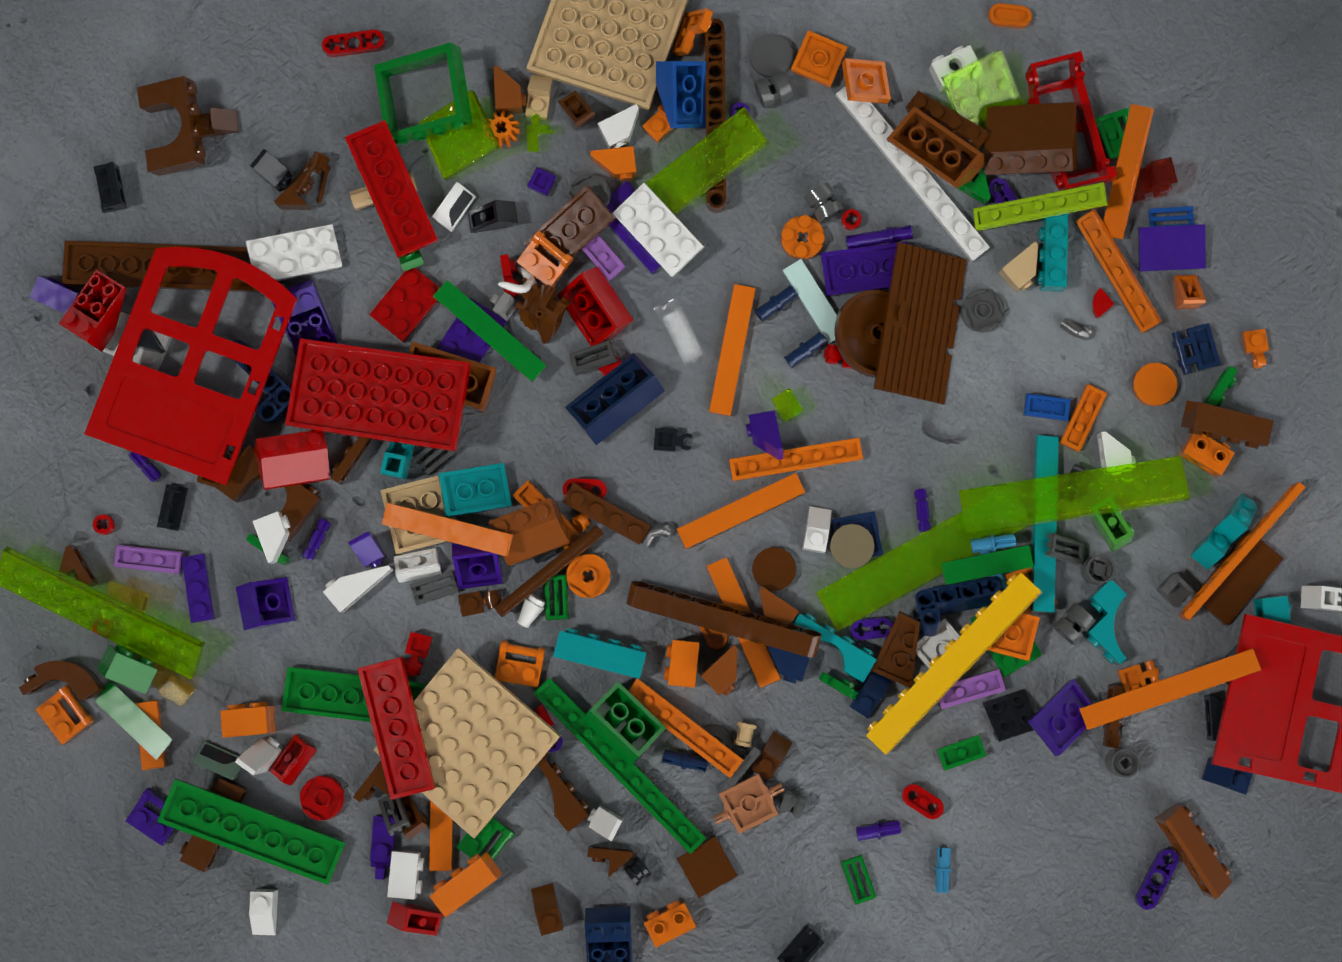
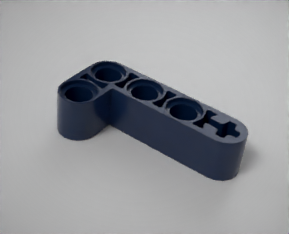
(274, 393)
(958, 601)

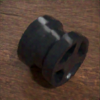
(637, 871)

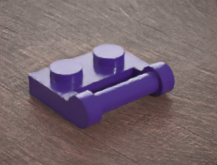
(146, 819)

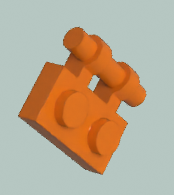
(1134, 678)

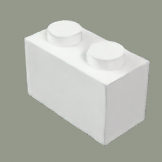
(404, 874)

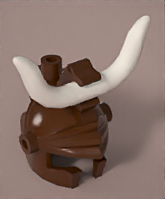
(540, 308)

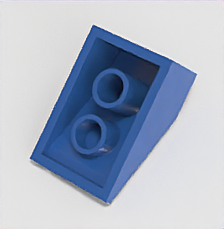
(683, 92)

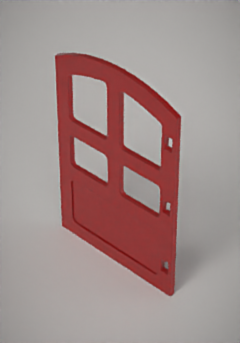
(172, 415)
(1270, 707)

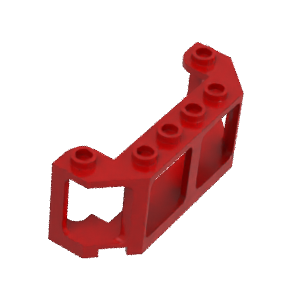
(1087, 122)

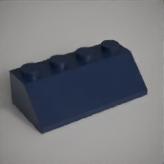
(615, 399)

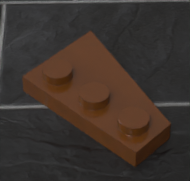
(898, 651)

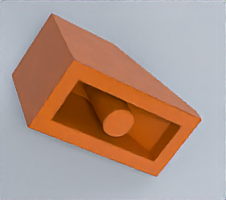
(616, 162)

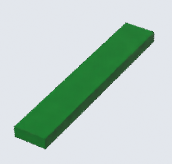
(489, 331)

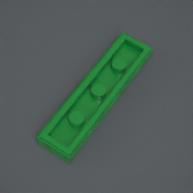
(987, 565)

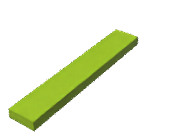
(1040, 206)

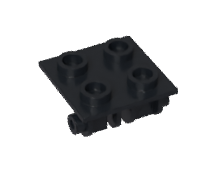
(1010, 715)

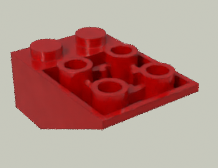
(95, 311)

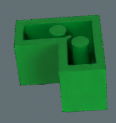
(127, 670)

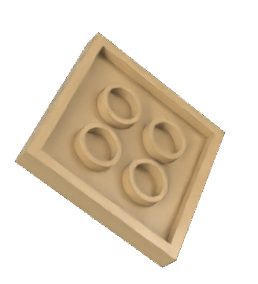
(418, 495)

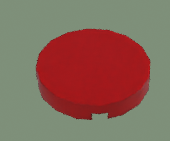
(322, 798)

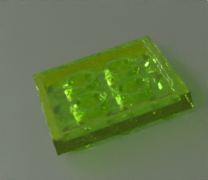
(981, 85)
(464, 147)

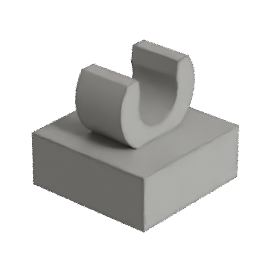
(503, 305)

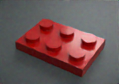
(406, 304)

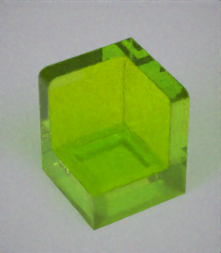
(787, 405)

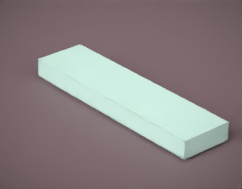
(812, 298)

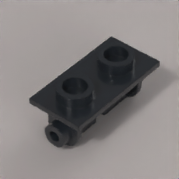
(172, 507)

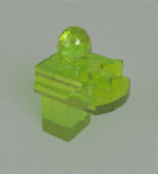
(534, 131)

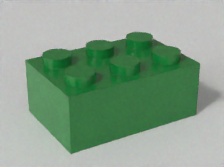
(624, 723)

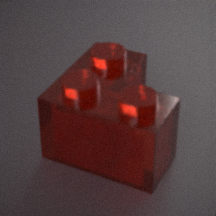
(1155, 180)

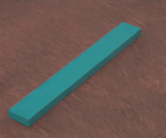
(1044, 567)

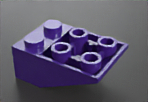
(308, 317)

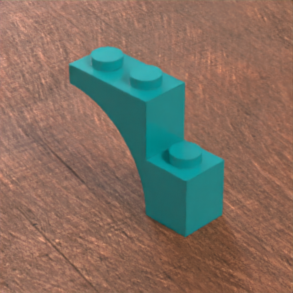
(1226, 531)
(1102, 635)

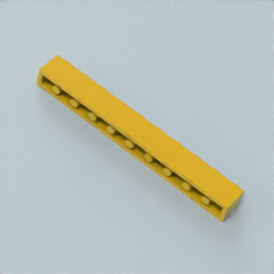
(954, 663)

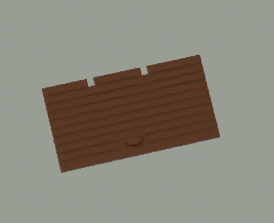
(920, 323)

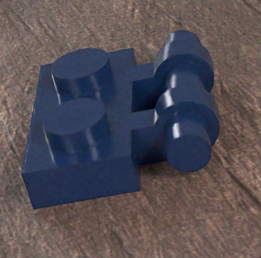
(1202, 347)

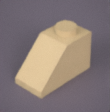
(1021, 269)

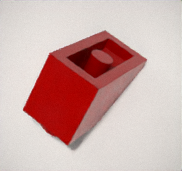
(414, 919)

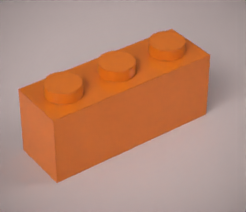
(465, 883)

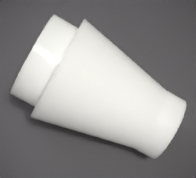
(531, 609)

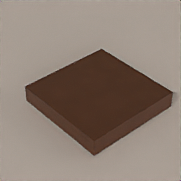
(707, 867)

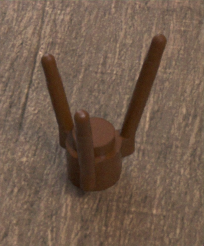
(317, 164)

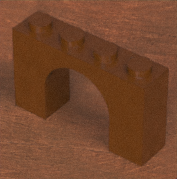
(187, 148)
(299, 502)

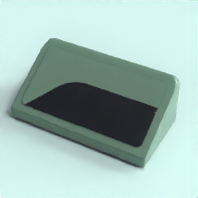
(218, 760)

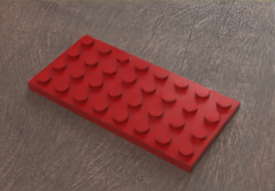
(378, 394)

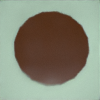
(774, 569)

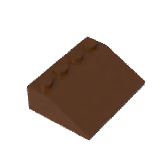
(1031, 138)

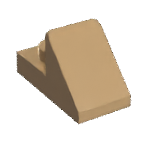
(539, 96)

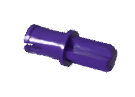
(878, 830)

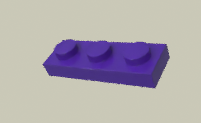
(198, 588)

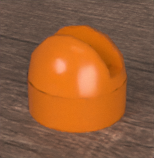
(581, 522)

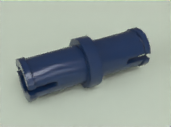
(776, 303)
(805, 350)
(684, 760)

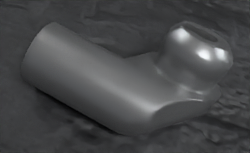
(1084, 333)
(654, 531)

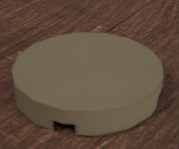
(852, 546)

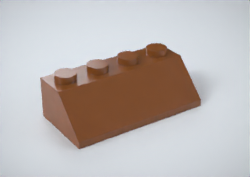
(937, 148)
(480, 377)
(1194, 851)

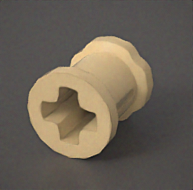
(744, 734)

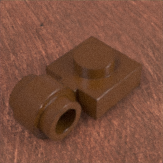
(473, 603)

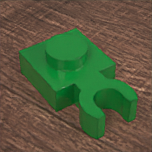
(843, 687)

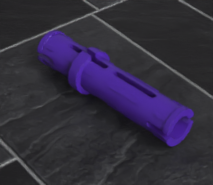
(887, 235)

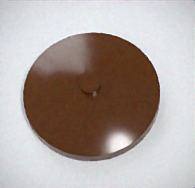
(860, 330)

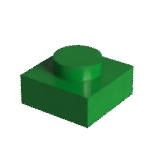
(411, 260)

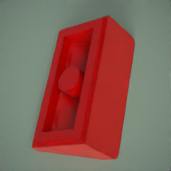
(292, 760)

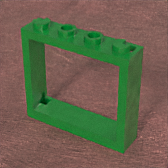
(413, 61)

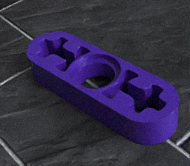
(1147, 879)

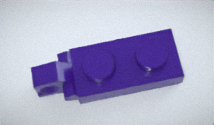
(381, 847)

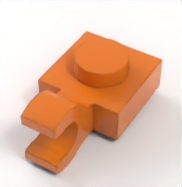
(1256, 343)

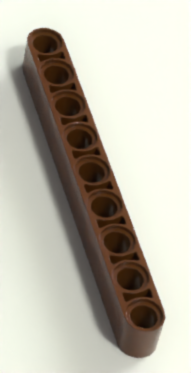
(715, 104)
(724, 619)

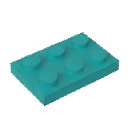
(474, 490)

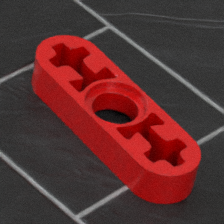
(338, 50)

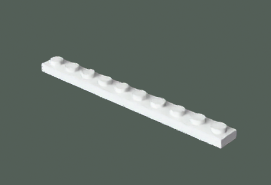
(916, 177)

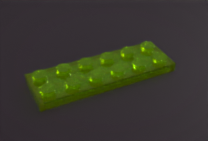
(708, 161)

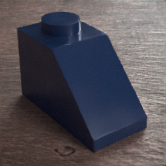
(789, 664)

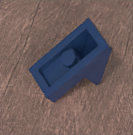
(870, 694)
(1227, 777)

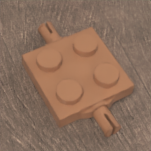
(749, 803)

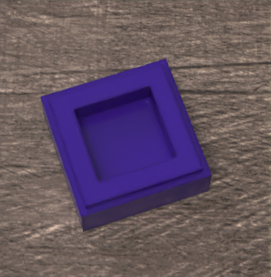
(541, 181)

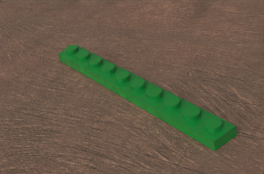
(629, 776)

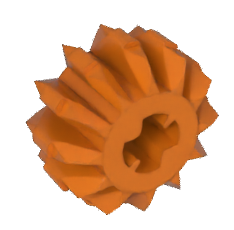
(510, 126)

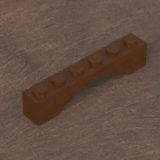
(567, 806)

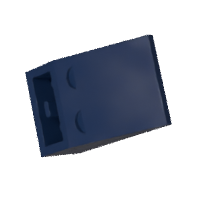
(608, 934)

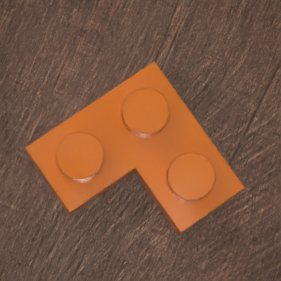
(692, 23)

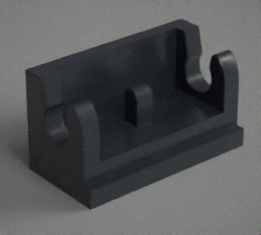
(110, 187)
(802, 947)

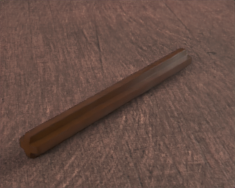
(549, 571)

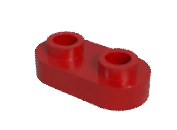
(586, 483)
(922, 800)

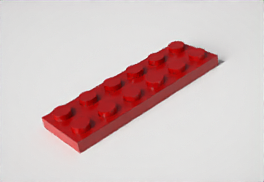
(391, 189)
(396, 728)

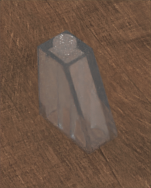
(679, 331)

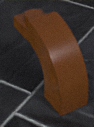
(79, 677)

